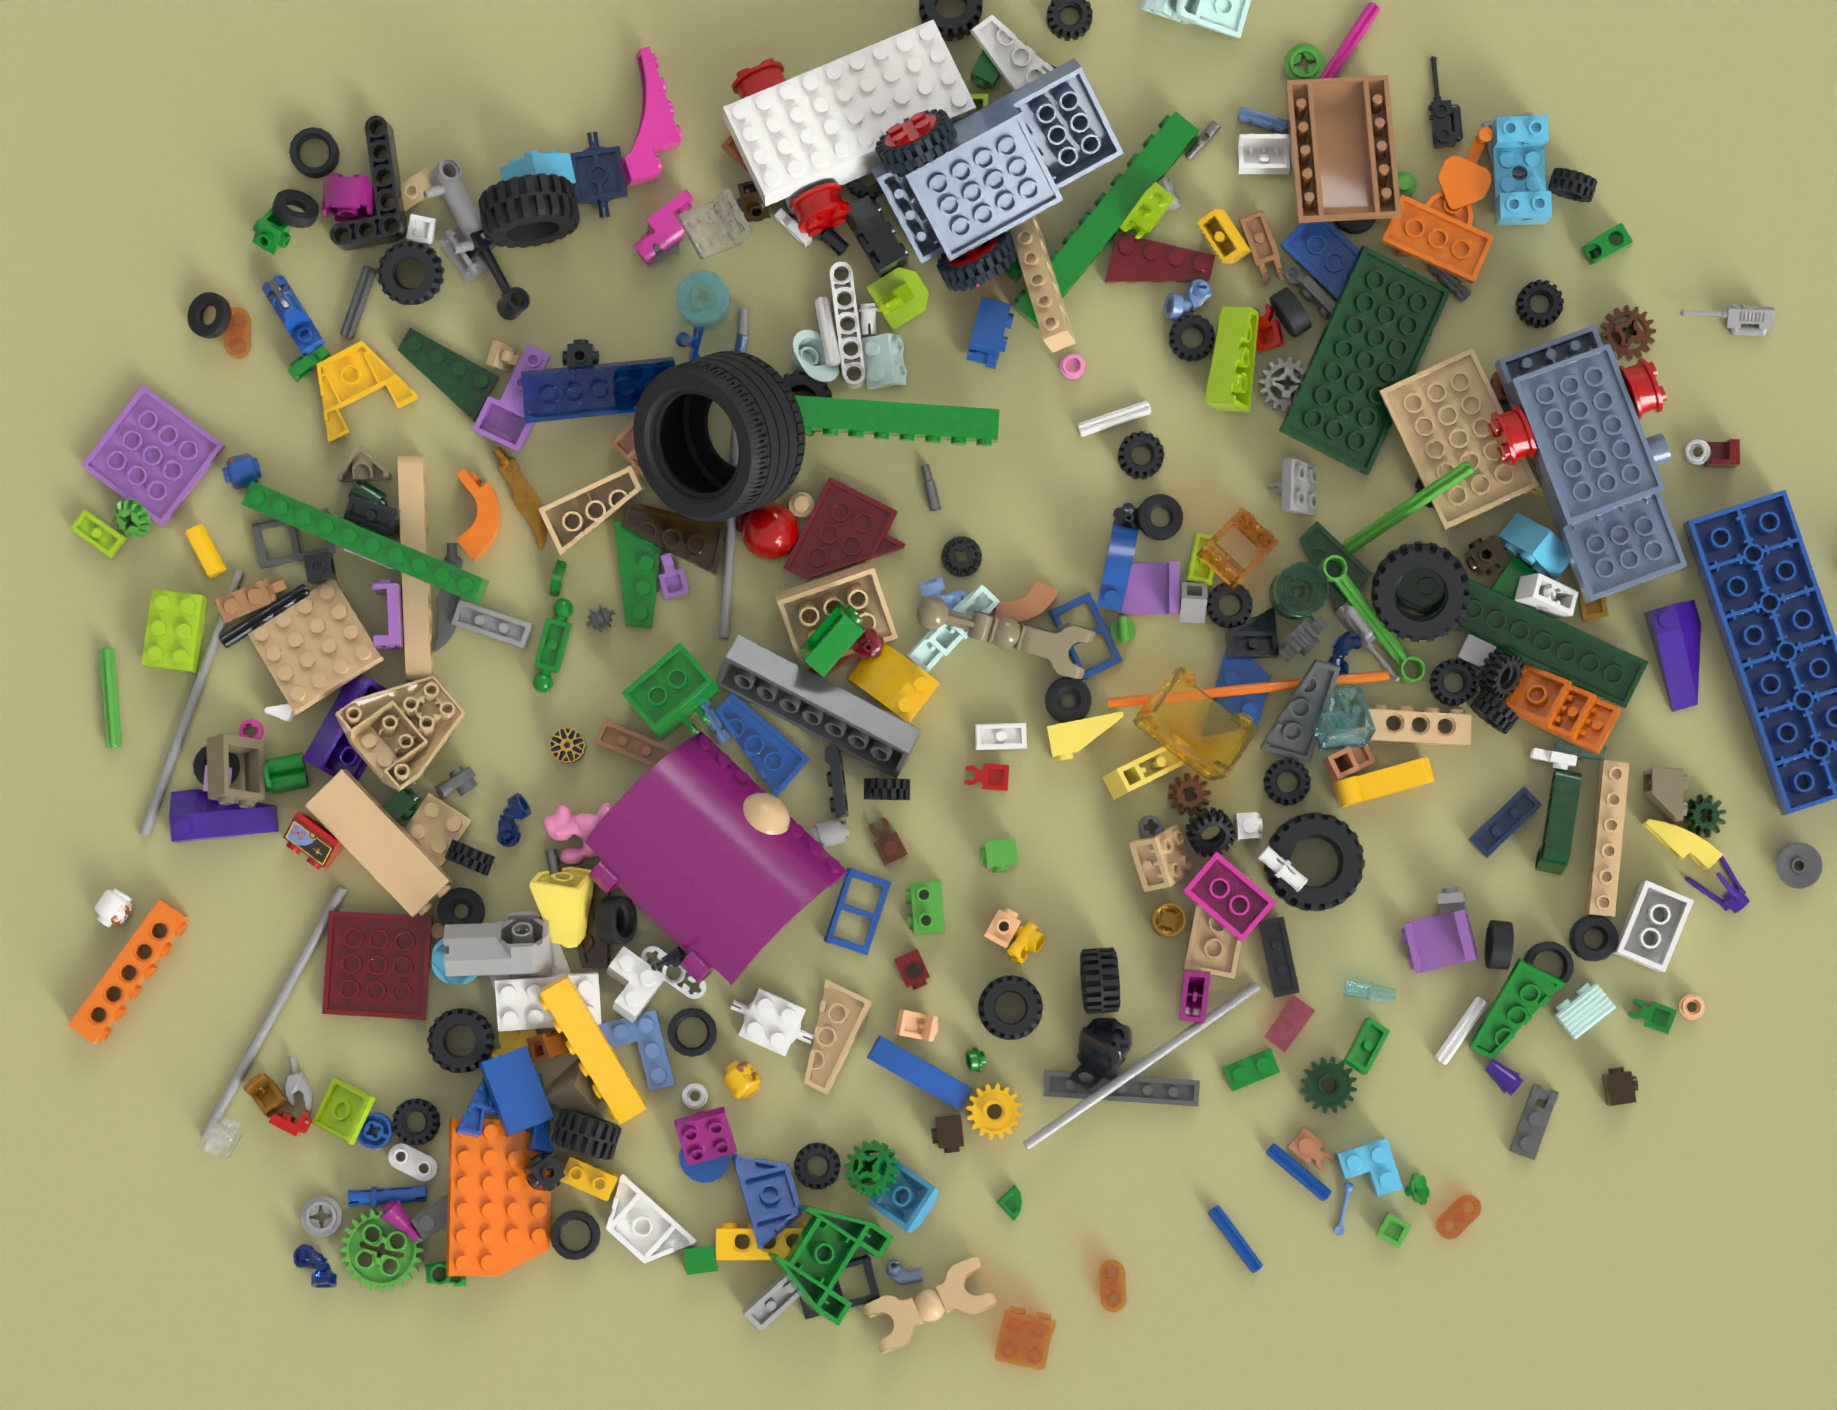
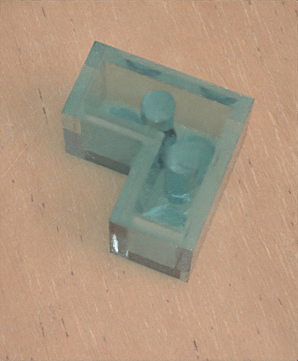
(1346, 723)

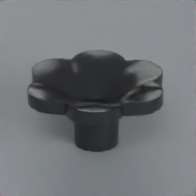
(1121, 513)

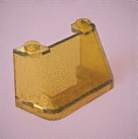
(1195, 726)

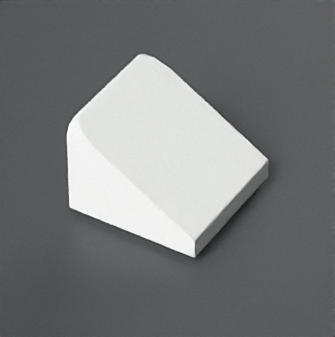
(281, 711)

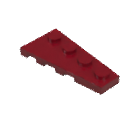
(1154, 261)

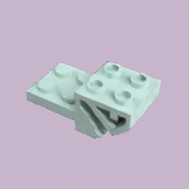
(1217, 15)

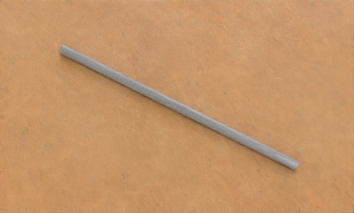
(187, 713)
(275, 1008)
(1140, 1066)

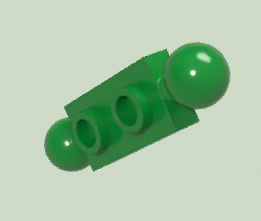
(552, 645)

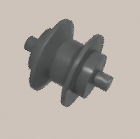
(600, 618)

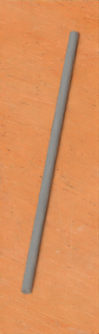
(731, 523)

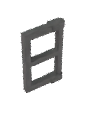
(298, 556)

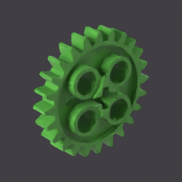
(376, 1273)

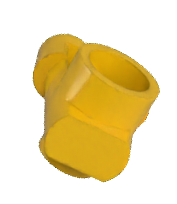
(1026, 939)

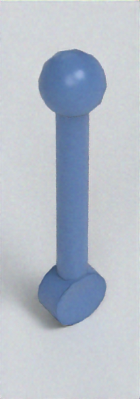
(1339, 1230)

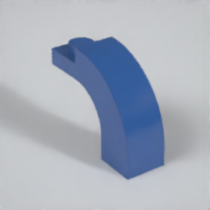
(1117, 567)

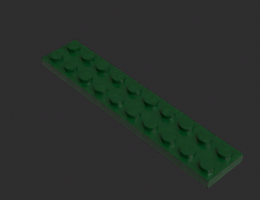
(1532, 636)

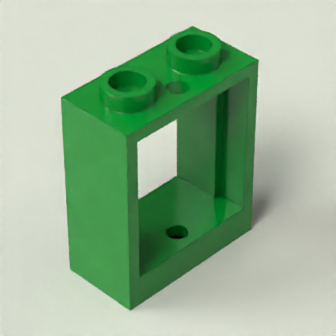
(832, 638)

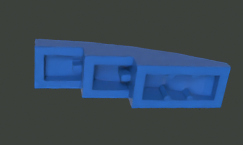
(919, 1072)

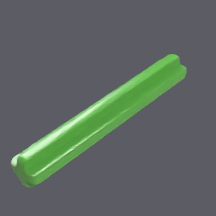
(110, 697)

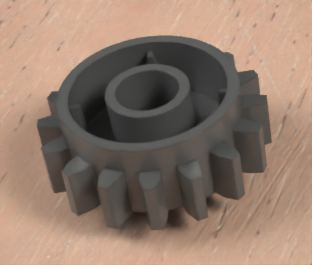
(1302, 638)

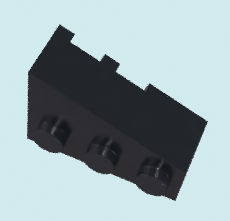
(876, 236)

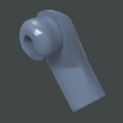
(901, 1275)

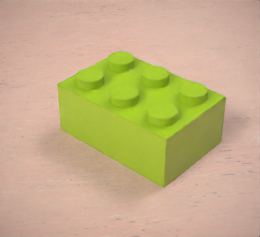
(174, 631)

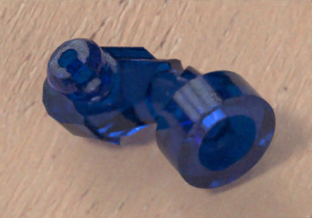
(1342, 646)
(508, 830)
(307, 1257)

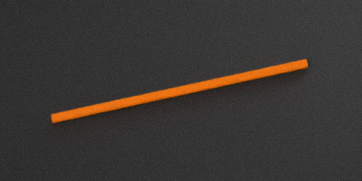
(1255, 688)

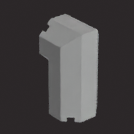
(499, 948)

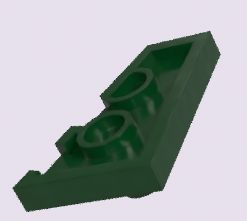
(1321, 544)

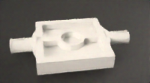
(772, 1022)

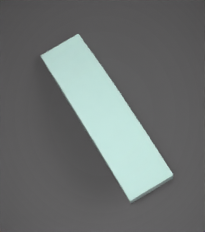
(944, 639)

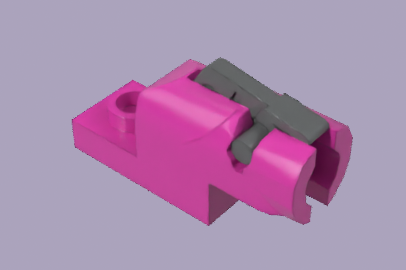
(665, 231)

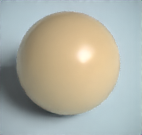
(766, 813)

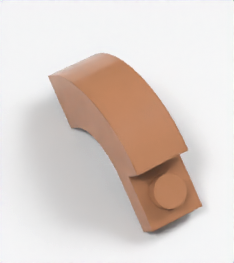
(1030, 606)

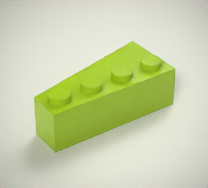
(1233, 360)

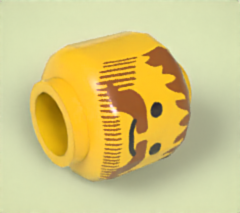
(741, 1079)

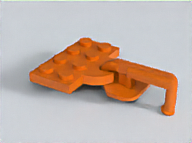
(1437, 231)

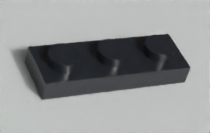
(1278, 957)

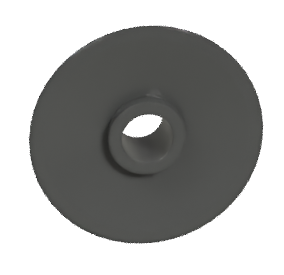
(1810, 862)

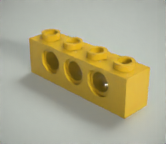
(728, 1250)

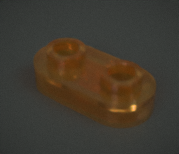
(238, 333)
(1458, 1216)
(1112, 1285)

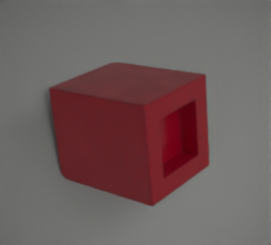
(1724, 454)

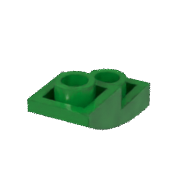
(1509, 577)

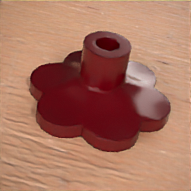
(870, 638)

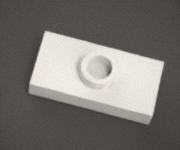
(1000, 736)

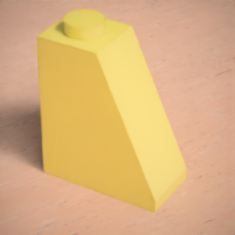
(565, 903)

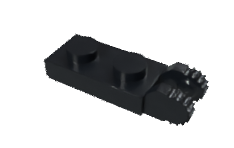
(836, 779)

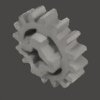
(1274, 383)

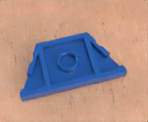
(1238, 672)
(767, 1195)

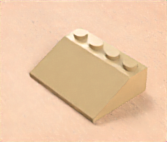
(811, 603)

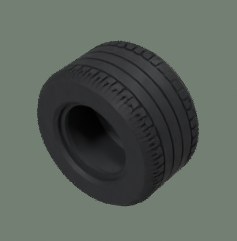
(677, 448)

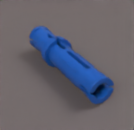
(383, 1195)

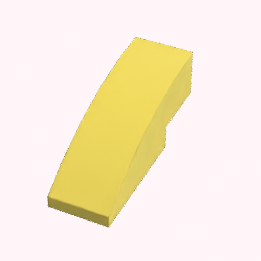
(1683, 842)

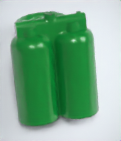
(285, 773)

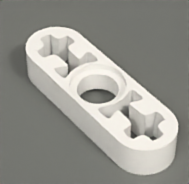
(685, 989)

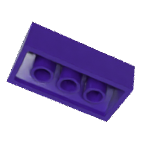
(330, 747)

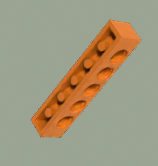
(84, 1020)

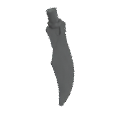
(447, 603)

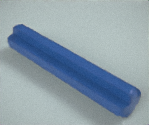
(1298, 1172)
(1235, 1239)

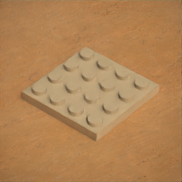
(315, 646)

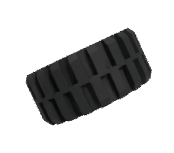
(529, 210)
(1420, 626)
(1349, 861)

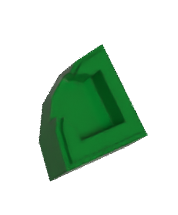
(556, 578)
(1011, 1202)

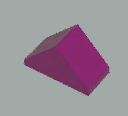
(1194, 995)

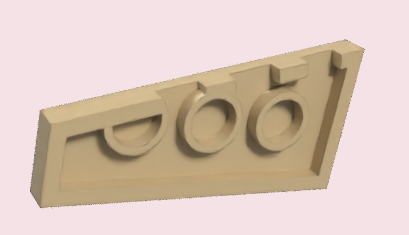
(836, 1029)

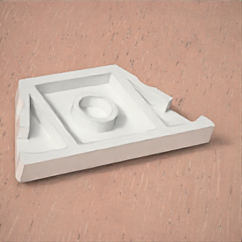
(644, 1225)

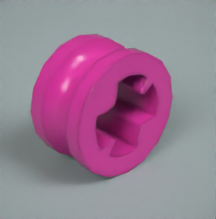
(255, 724)

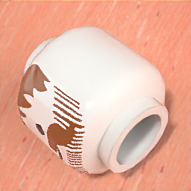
(113, 907)

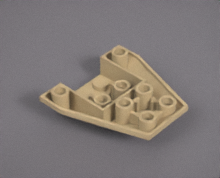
(401, 728)

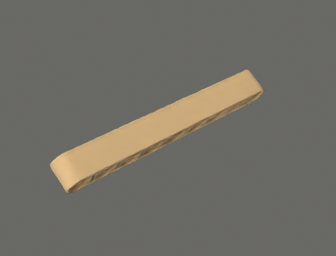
(415, 593)

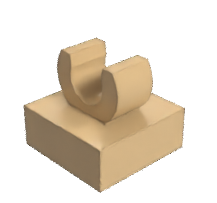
(502, 356)

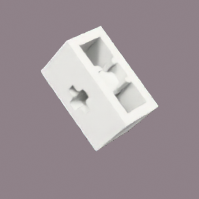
(1546, 595)

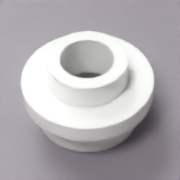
(1692, 446)
(695, 1104)

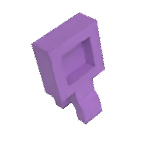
(672, 581)

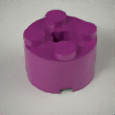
(347, 197)

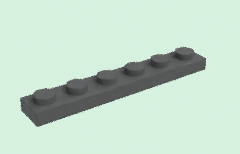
(1136, 1090)

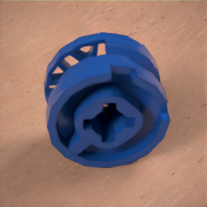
(376, 1131)

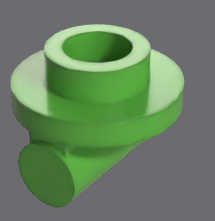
(1123, 630)

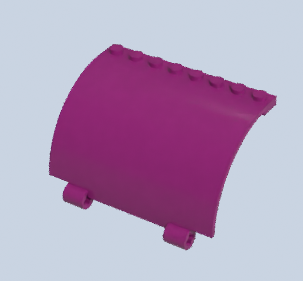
(701, 866)

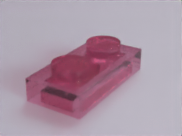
(1289, 1023)

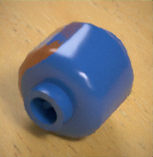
(241, 470)

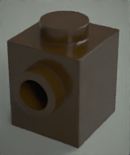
(1619, 1086)
(948, 1133)

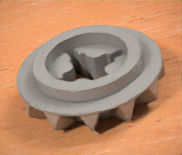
(313, 1207)

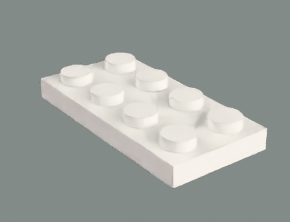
(519, 1003)

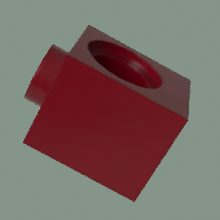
(912, 957)

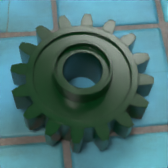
(1314, 1088)

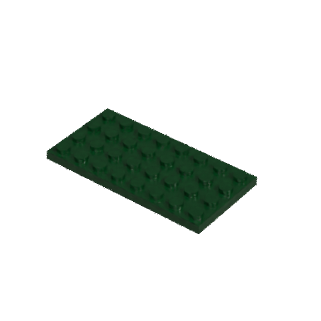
(1366, 346)

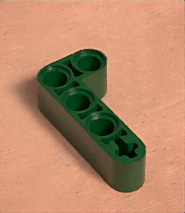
(1559, 823)

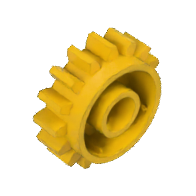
(1008, 1114)

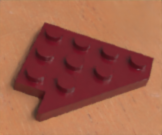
(842, 532)

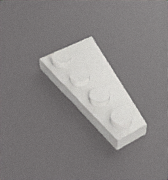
(1010, 56)

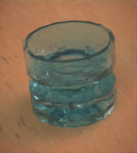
(718, 304)

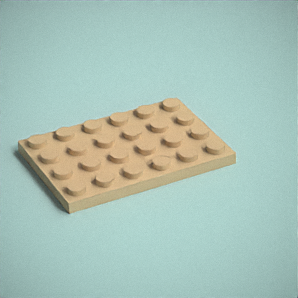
(1444, 423)

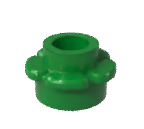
(975, 1059)

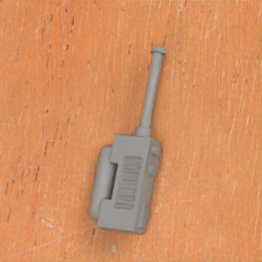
(1743, 314)
(1354, 622)

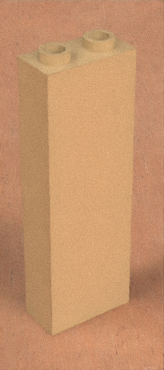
(379, 843)

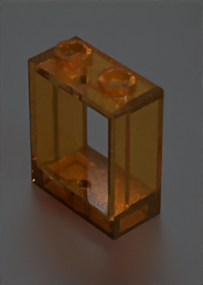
(1222, 562)

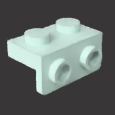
(884, 360)

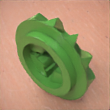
(1311, 54)
(138, 515)

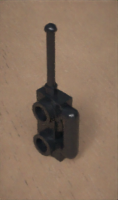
(1439, 115)
(673, 958)

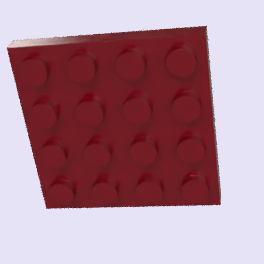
(377, 965)

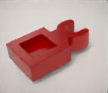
(1269, 331)
(992, 777)

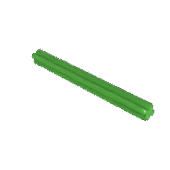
(1408, 507)

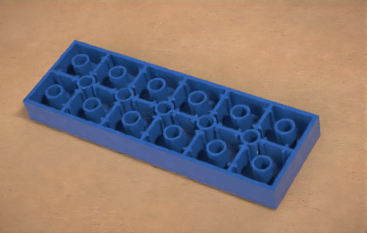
(1774, 641)

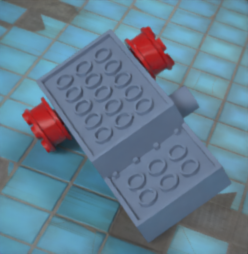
(1595, 466)

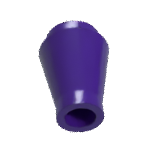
(1504, 1077)

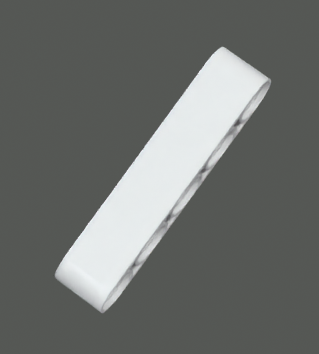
(847, 312)

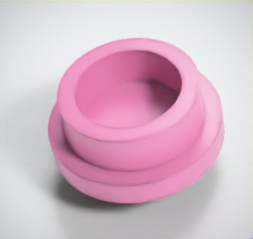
(1072, 366)

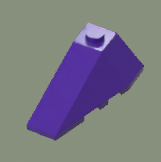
(1677, 642)
(199, 818)

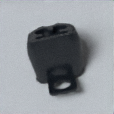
(1101, 1050)

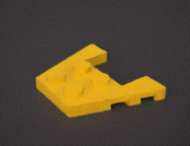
(351, 377)

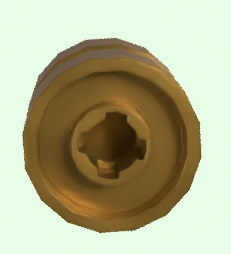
(1168, 919)

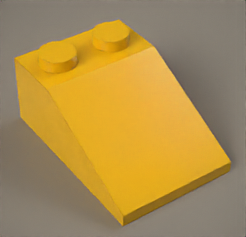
(894, 682)

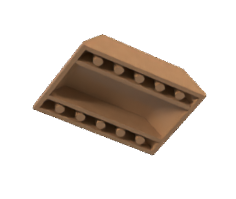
(1342, 149)

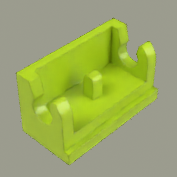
(1148, 210)

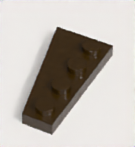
(686, 538)

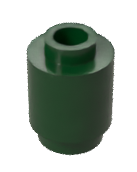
(368, 491)

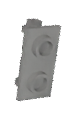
(468, 267)

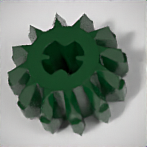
(1713, 815)

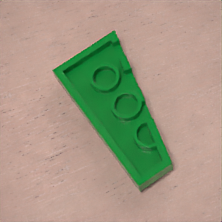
(639, 577)
(1519, 998)

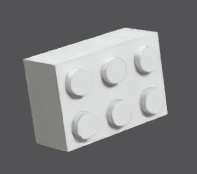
(1653, 926)

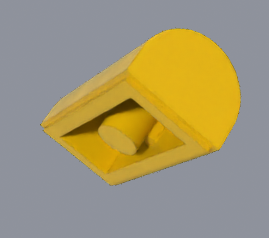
(205, 551)

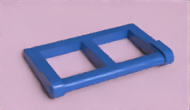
(1054, 614)
(829, 938)

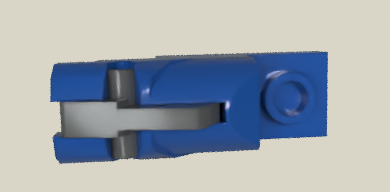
(293, 315)

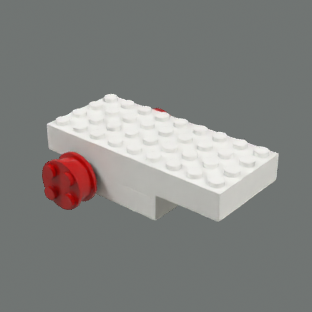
(823, 125)

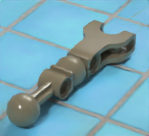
(1008, 633)

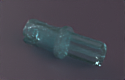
(1565, 747)
(1369, 991)

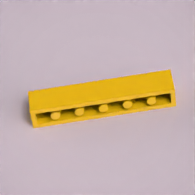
(592, 1048)

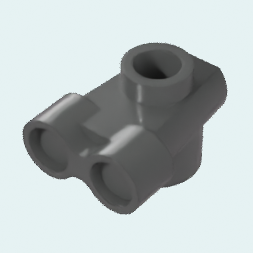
(461, 780)

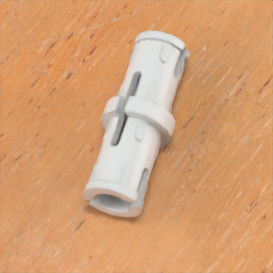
(1283, 868)

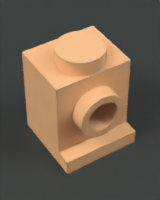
(995, 934)

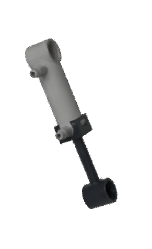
(447, 182)

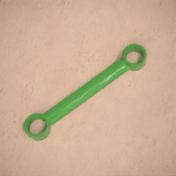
(1385, 637)

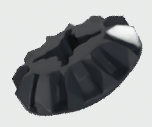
(963, 568)

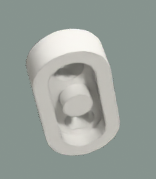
(412, 1162)

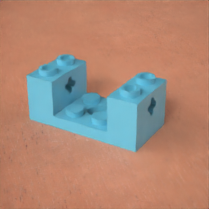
(1520, 143)

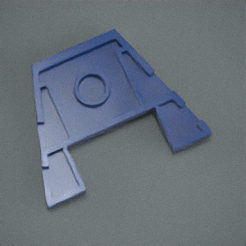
(481, 1103)

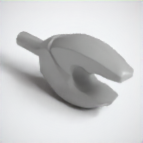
(297, 1082)

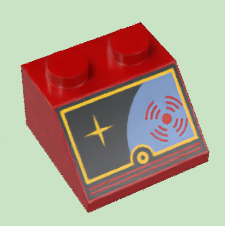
(313, 840)

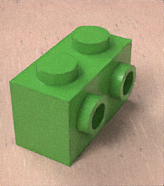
(999, 854)
(926, 907)

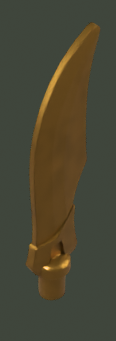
(524, 495)

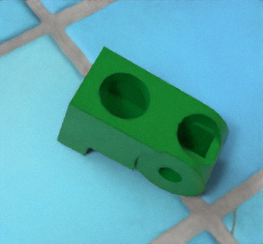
(1607, 244)

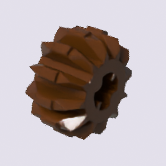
(1197, 791)

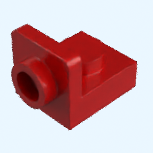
(287, 1122)

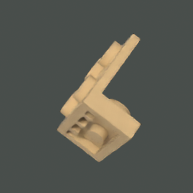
(1161, 859)

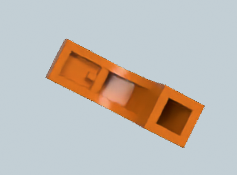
(485, 529)

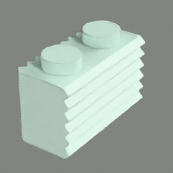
(1583, 1010)

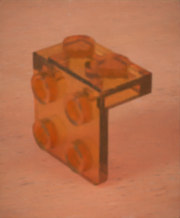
(1024, 1338)

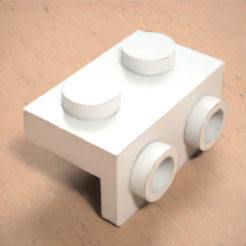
(1263, 154)

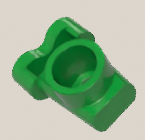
(431, 1279)

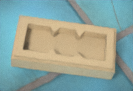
(413, 190)

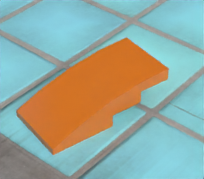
(1563, 709)

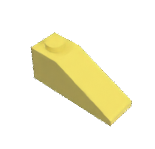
(1073, 736)
(1141, 772)

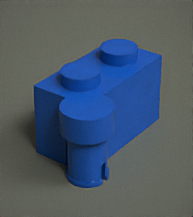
(989, 331)

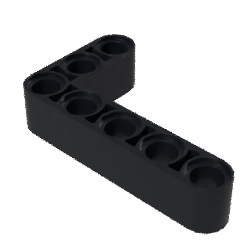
(382, 192)

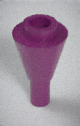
(396, 1216)

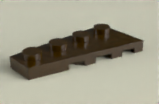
(592, 950)

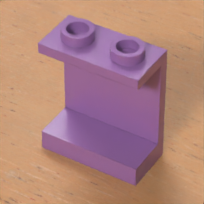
(1152, 589)
(1439, 941)

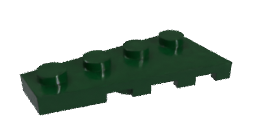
(453, 374)

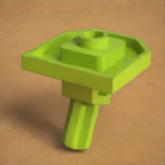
(900, 296)

